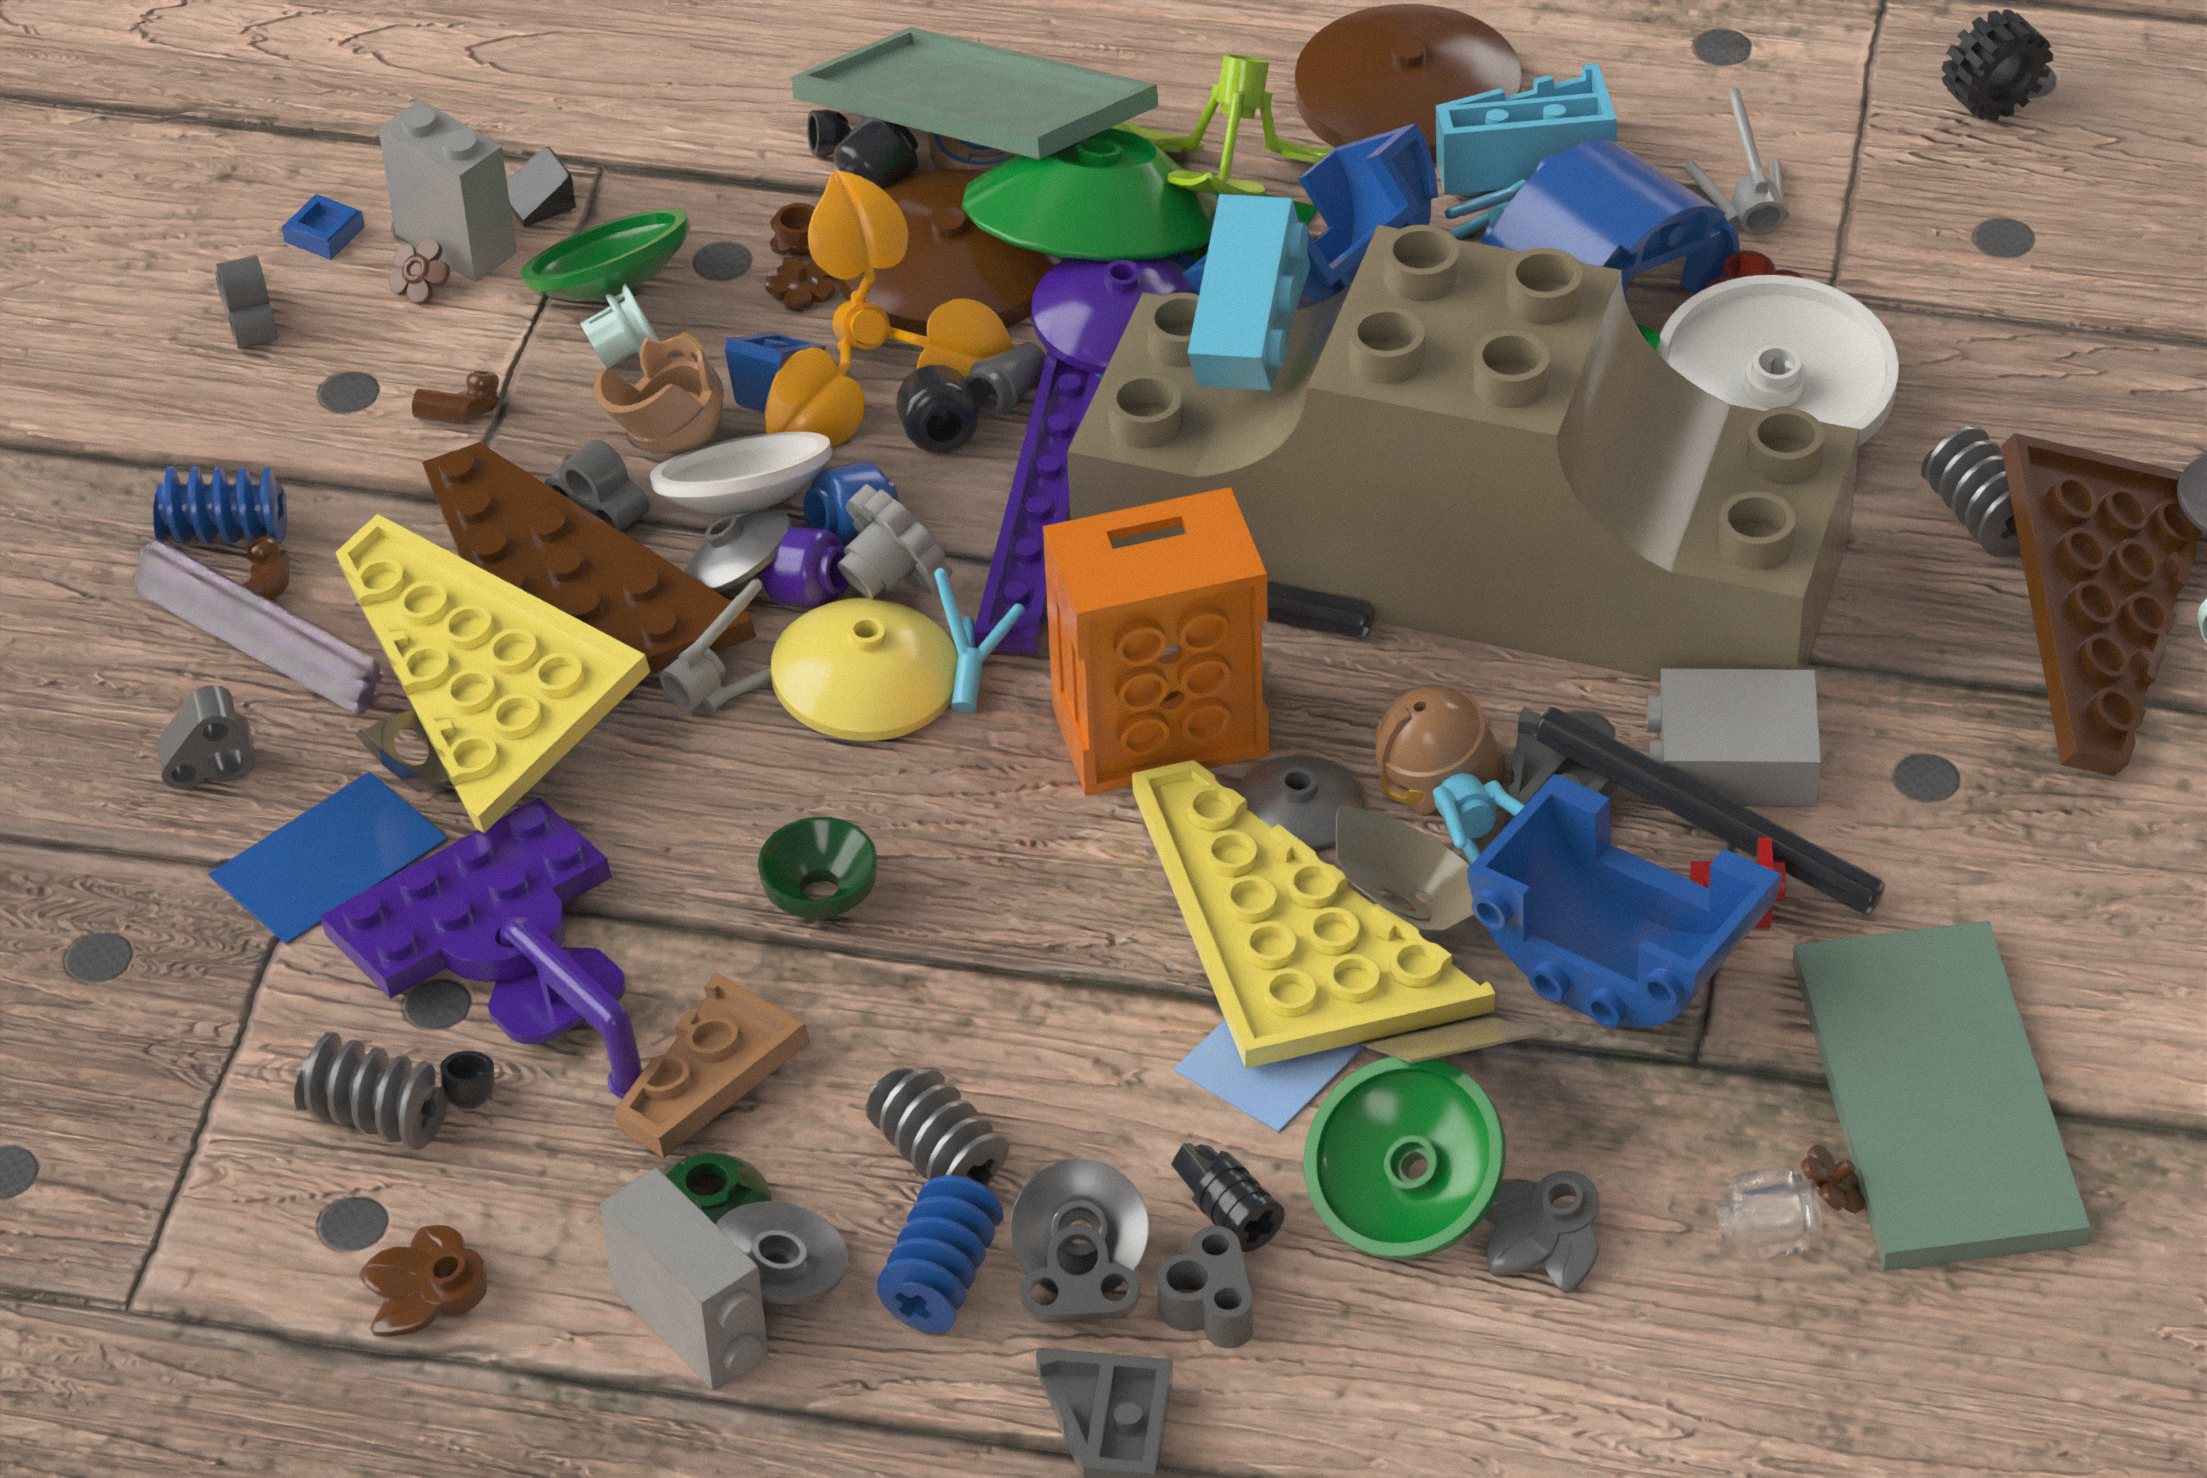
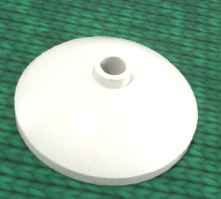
(742, 472)

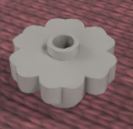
(889, 546)

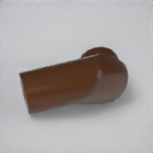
(462, 406)
(269, 567)

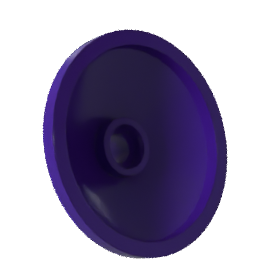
(1088, 304)

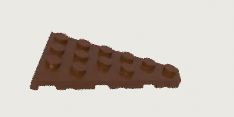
(573, 558)
(2102, 578)

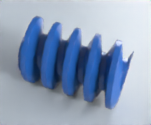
(219, 507)
(939, 1252)

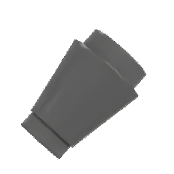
(1005, 378)

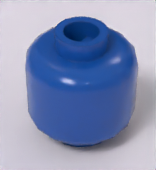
(830, 493)

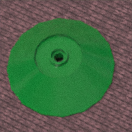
(1093, 202)

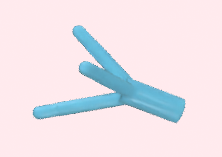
(970, 658)

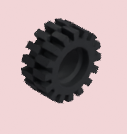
(1997, 65)

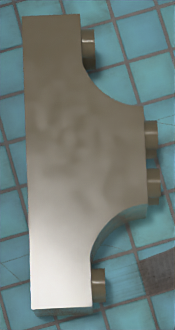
(1491, 464)

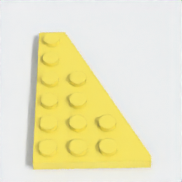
(484, 664)

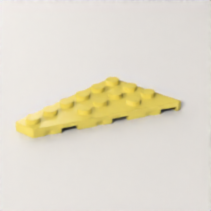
(1283, 934)

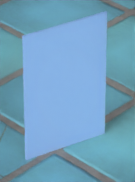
(1265, 1092)

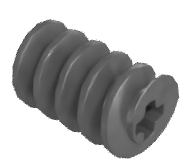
(1973, 483)
(371, 1091)
(935, 1126)

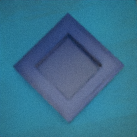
(323, 226)

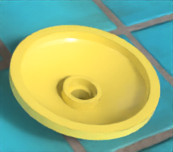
(864, 669)

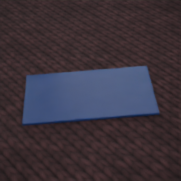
(327, 856)

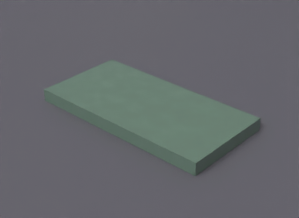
(975, 92)
(1939, 1096)

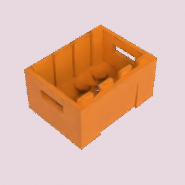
(1118, 612)

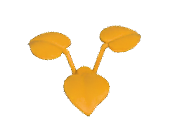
(851, 235)

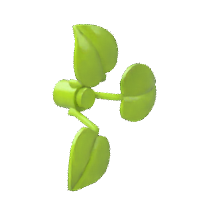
(1240, 92)

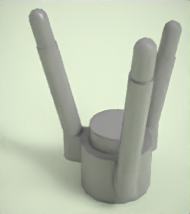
(1756, 200)
(699, 671)

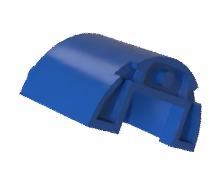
(1355, 189)
(1616, 215)
(1603, 923)

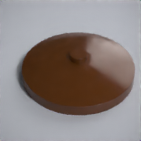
(1393, 69)
(950, 258)

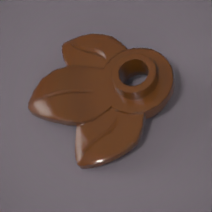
(424, 1281)

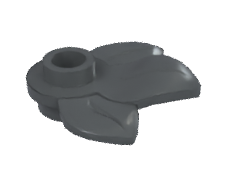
(1537, 1232)

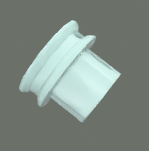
(618, 329)

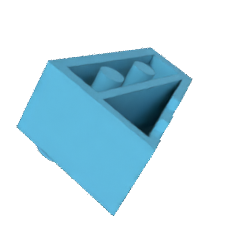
(1499, 139)
(1248, 292)

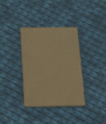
(1450, 1038)

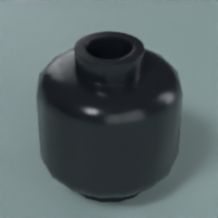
(877, 152)
(937, 408)

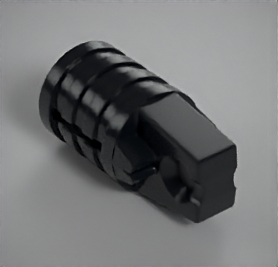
(1229, 1194)

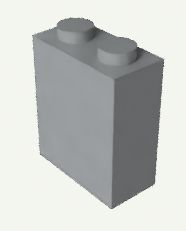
(448, 189)
(1740, 732)
(685, 1278)

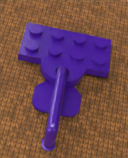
(498, 916)

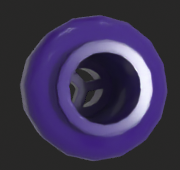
(805, 569)

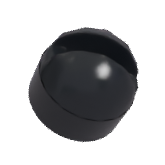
(826, 130)
(467, 1078)

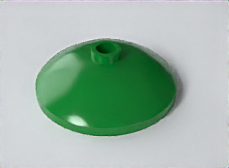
(608, 256)
(1373, 1134)

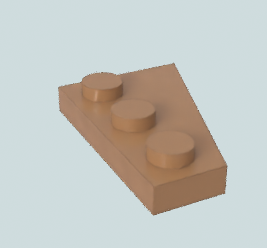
(711, 1064)

